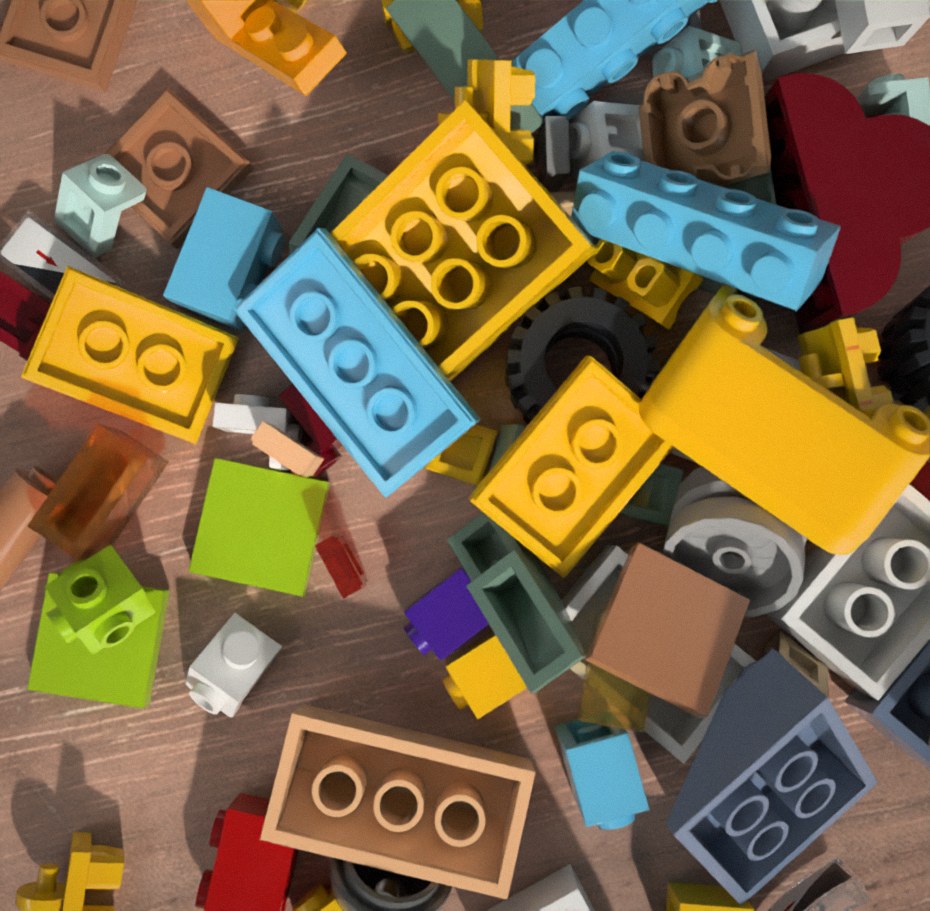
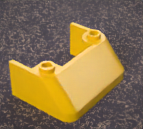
(782, 432)

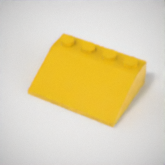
(462, 240)

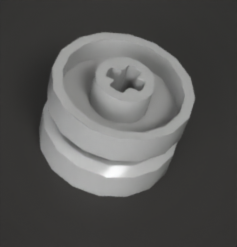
(735, 543)

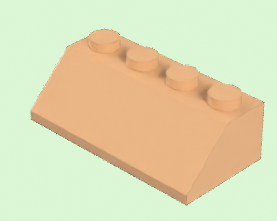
(400, 800)

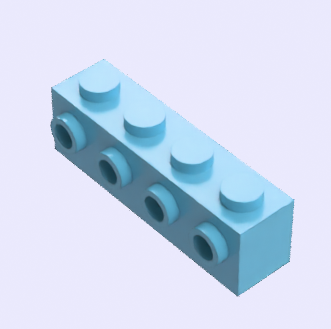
(597, 47)
(704, 228)

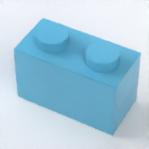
(224, 257)
(602, 773)

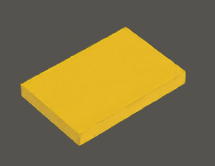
(130, 355)
(572, 467)

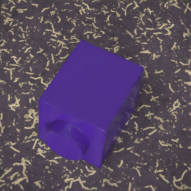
(444, 616)

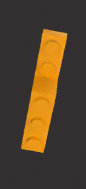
(272, 39)

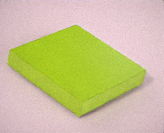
(259, 527)
(112, 674)

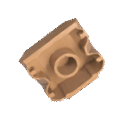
(709, 121)

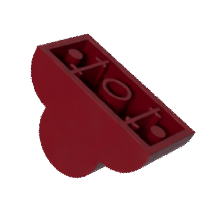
(853, 174)

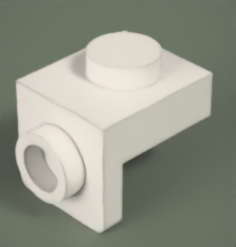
(247, 415)
(230, 666)

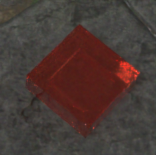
(341, 565)

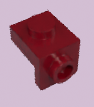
(20, 315)
(324, 440)

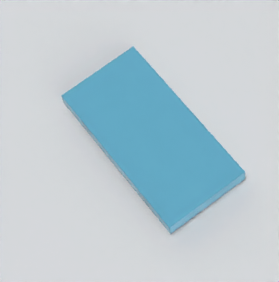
(355, 362)

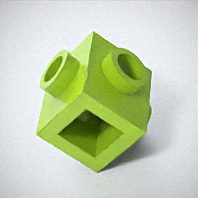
(98, 601)

